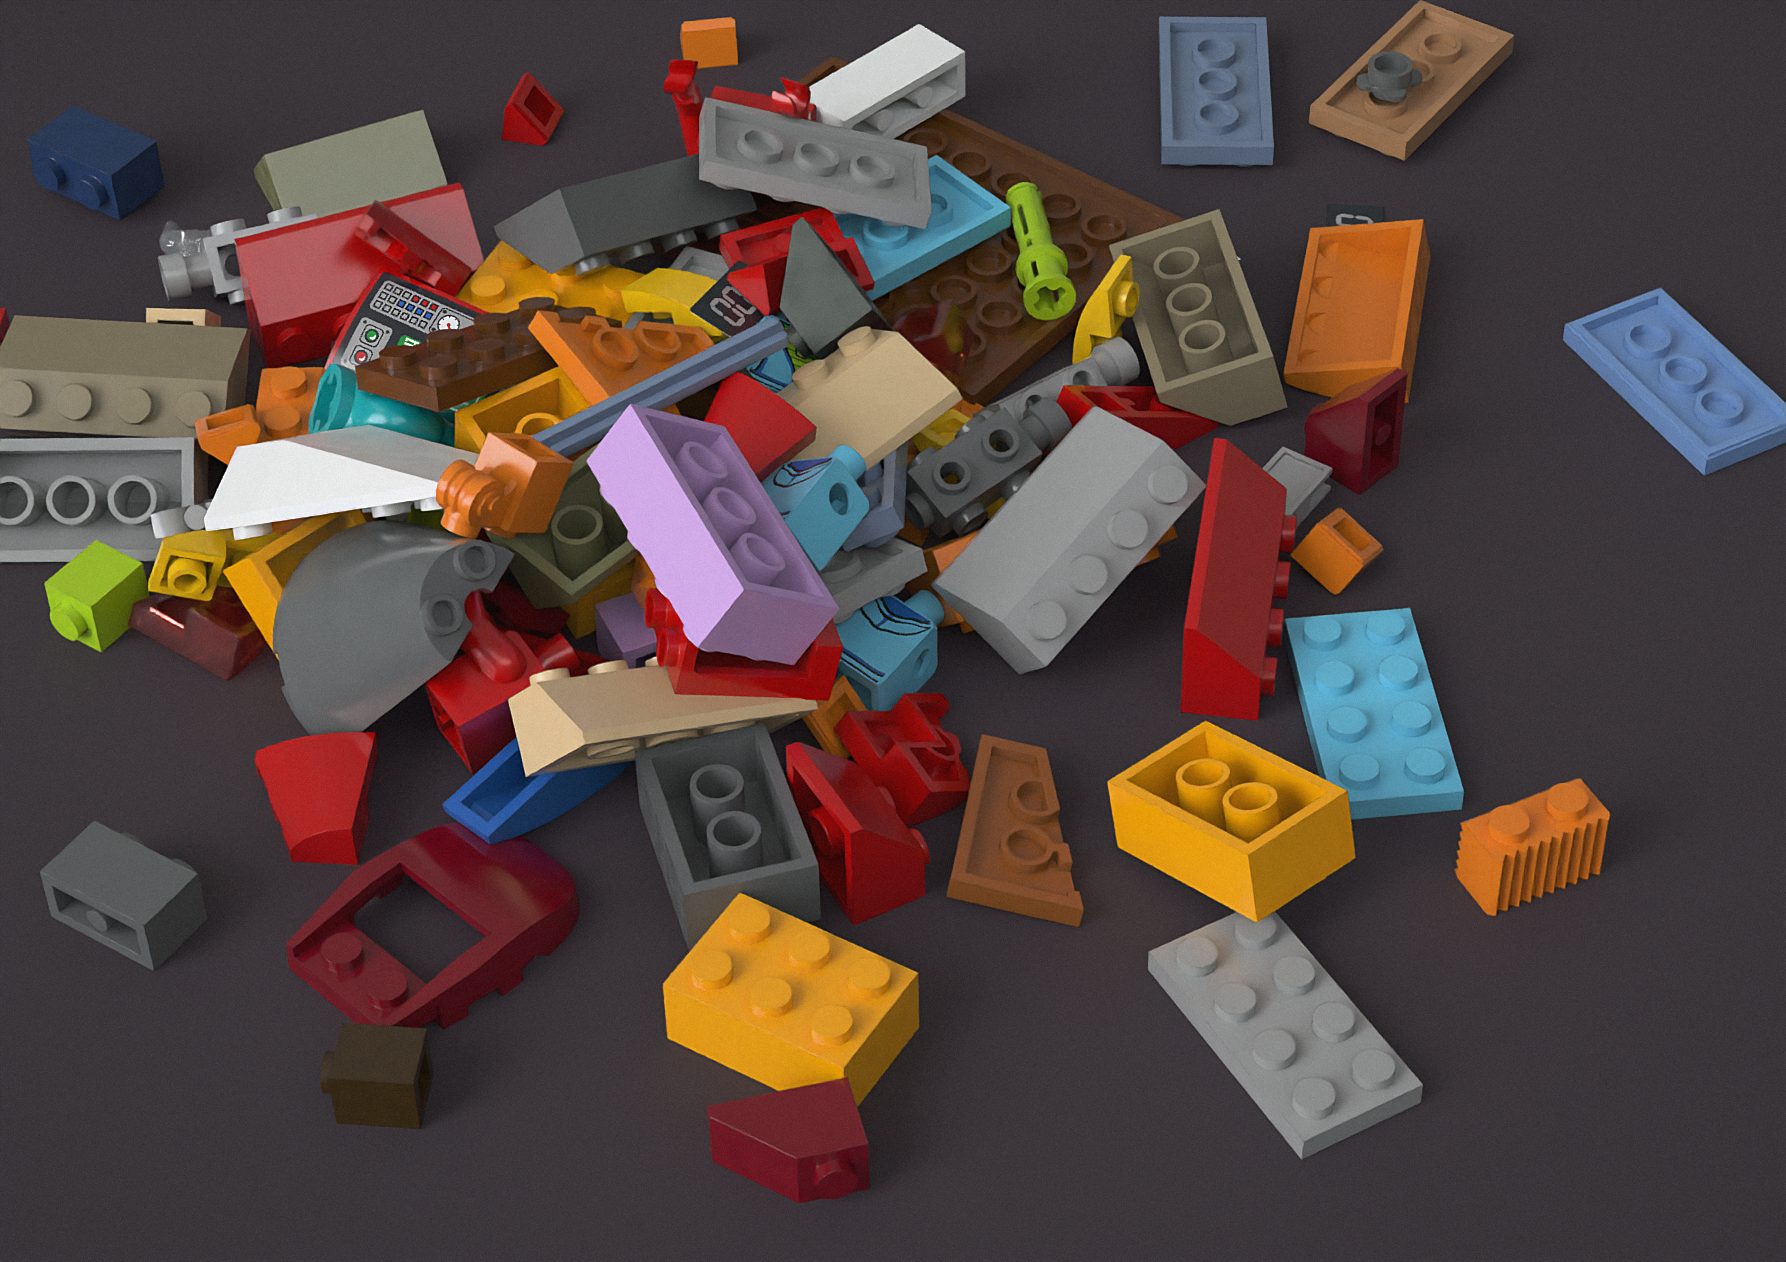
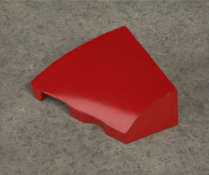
(410, 248)
(760, 423)
(909, 755)
(321, 793)

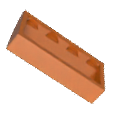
(1358, 305)

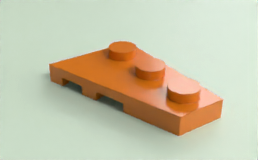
(612, 359)

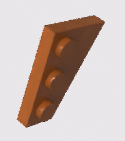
(1012, 839)

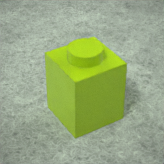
(96, 595)

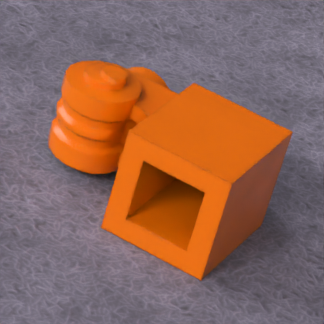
(507, 489)

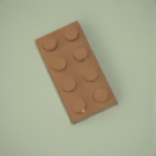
(1454, 61)

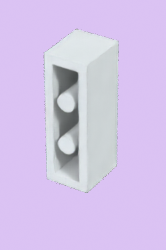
(893, 85)

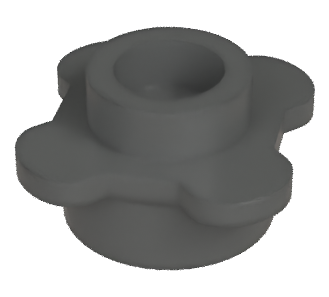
(1389, 76)

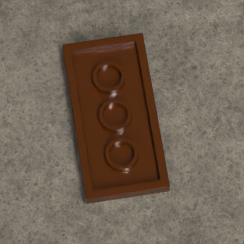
(467, 361)

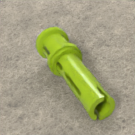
(1041, 263)

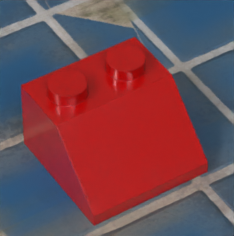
(855, 832)

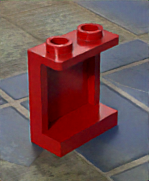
(727, 674)

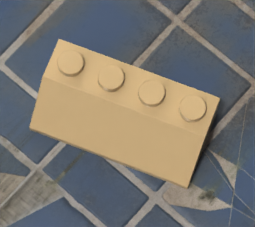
(868, 395)
(621, 710)

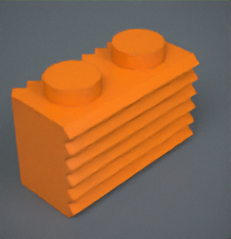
(1532, 846)

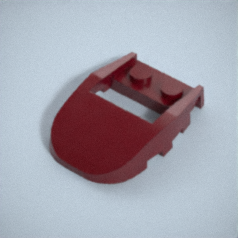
(503, 890)

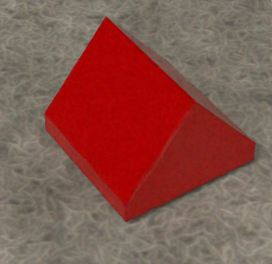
(530, 113)
(762, 283)

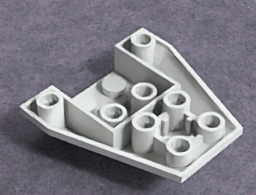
(328, 475)

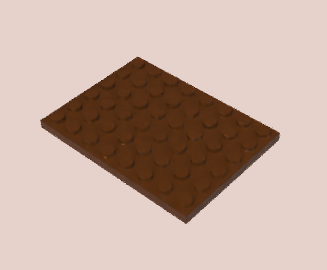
(983, 280)

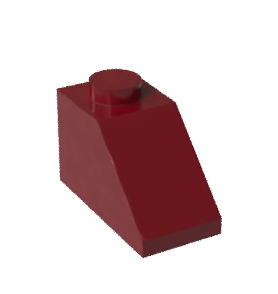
(1359, 430)
(794, 1141)

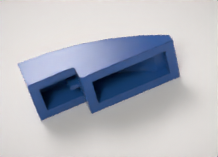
(506, 803)

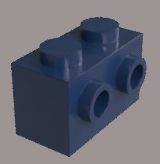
(96, 162)

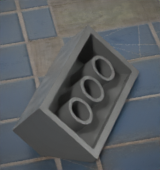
(624, 217)

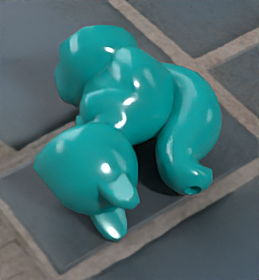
(342, 406)

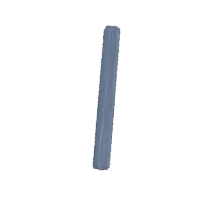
(667, 386)

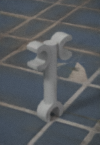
(179, 519)

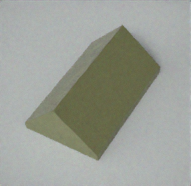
(353, 167)
(579, 546)

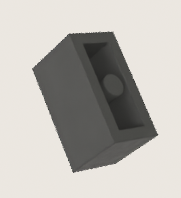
(124, 894)

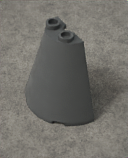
(376, 618)

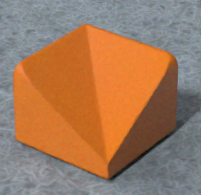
(1337, 551)

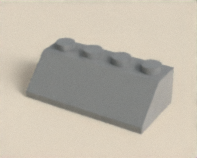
(83, 490)
(1068, 538)

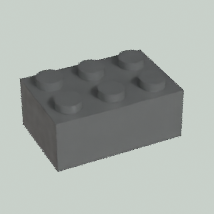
(726, 827)

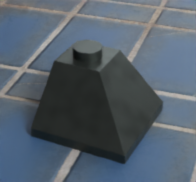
(822, 296)

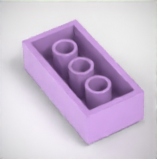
(711, 536)

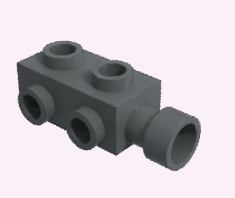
(981, 470)

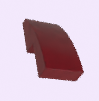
(516, 611)

